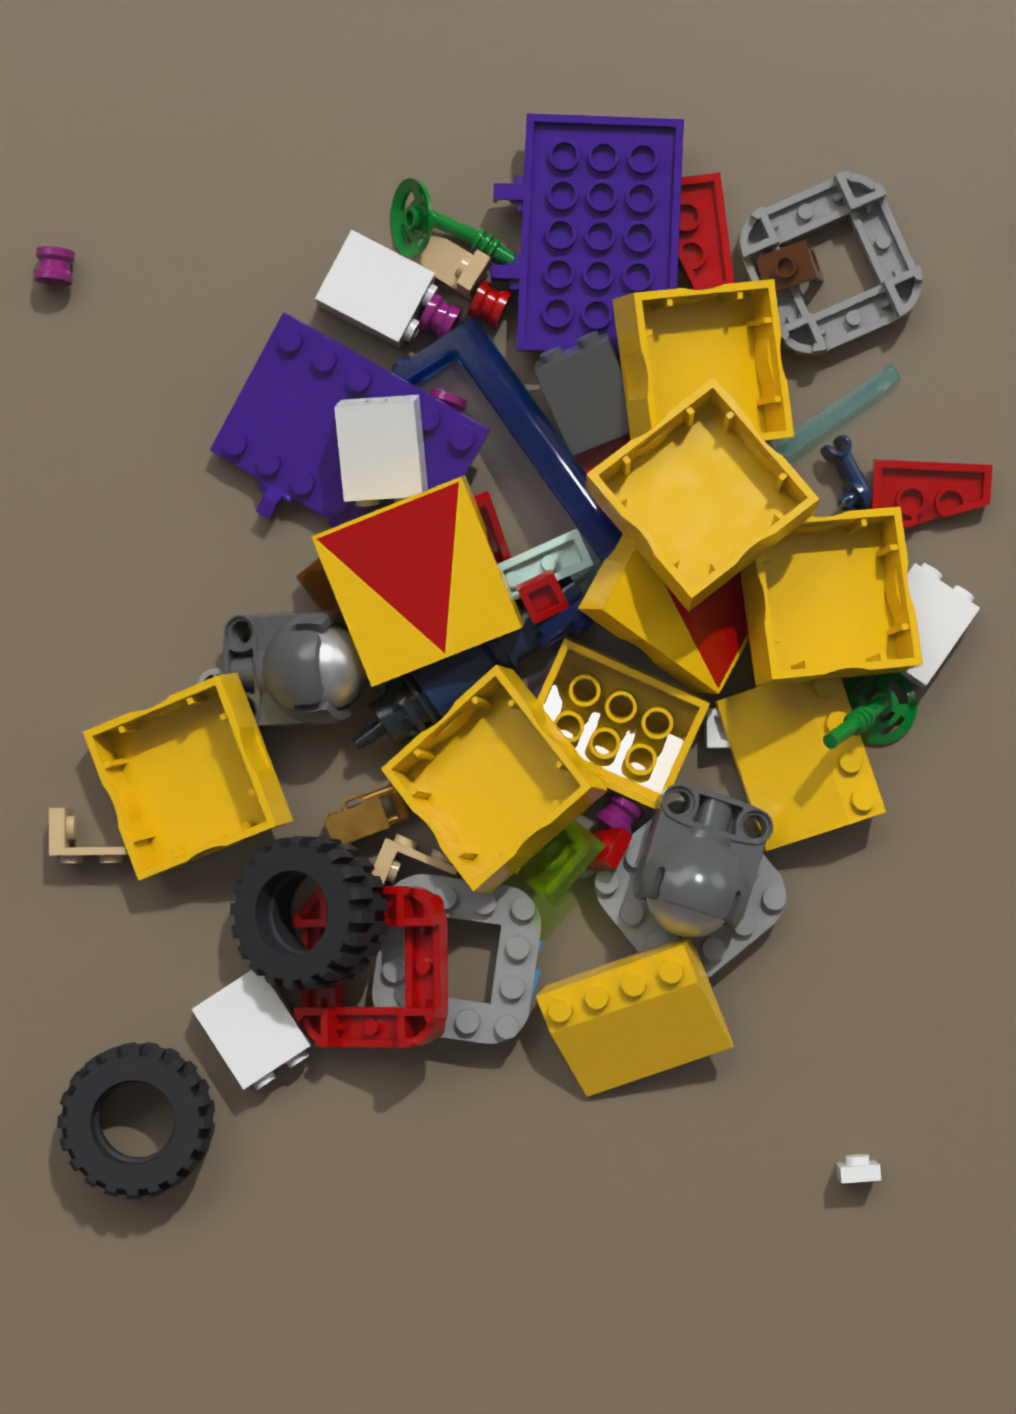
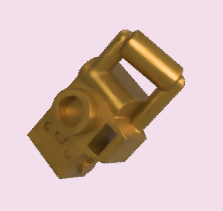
(368, 817)

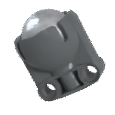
(295, 667)
(700, 862)

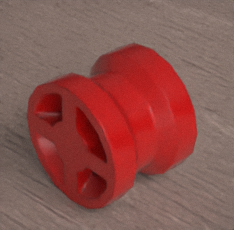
(489, 304)

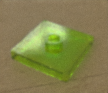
(561, 862)

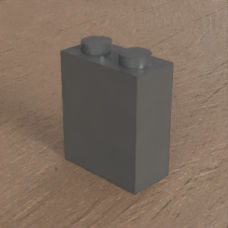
(585, 391)

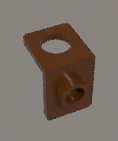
(790, 265)
(318, 587)

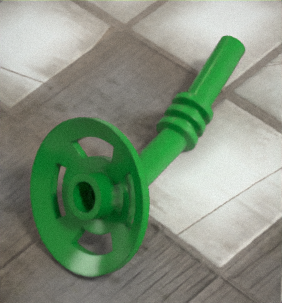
(423, 218)
(866, 717)

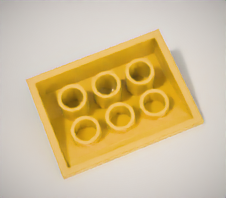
(622, 719)
(787, 767)
(635, 1016)

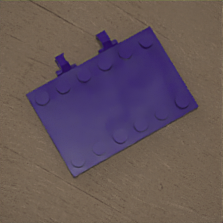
(594, 222)
(287, 422)

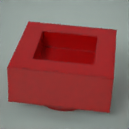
(542, 596)
(616, 843)

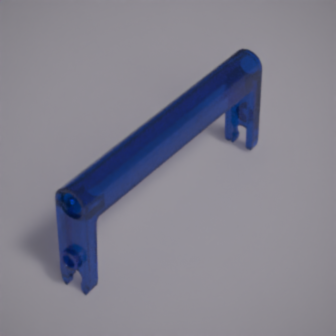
(534, 435)

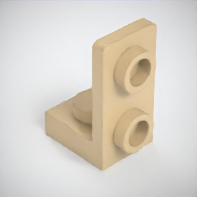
(454, 264)
(63, 829)
(388, 866)

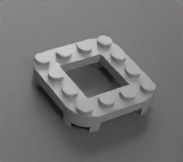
(880, 239)
(632, 916)
(514, 965)

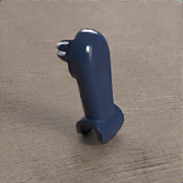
(855, 487)

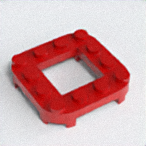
(425, 978)

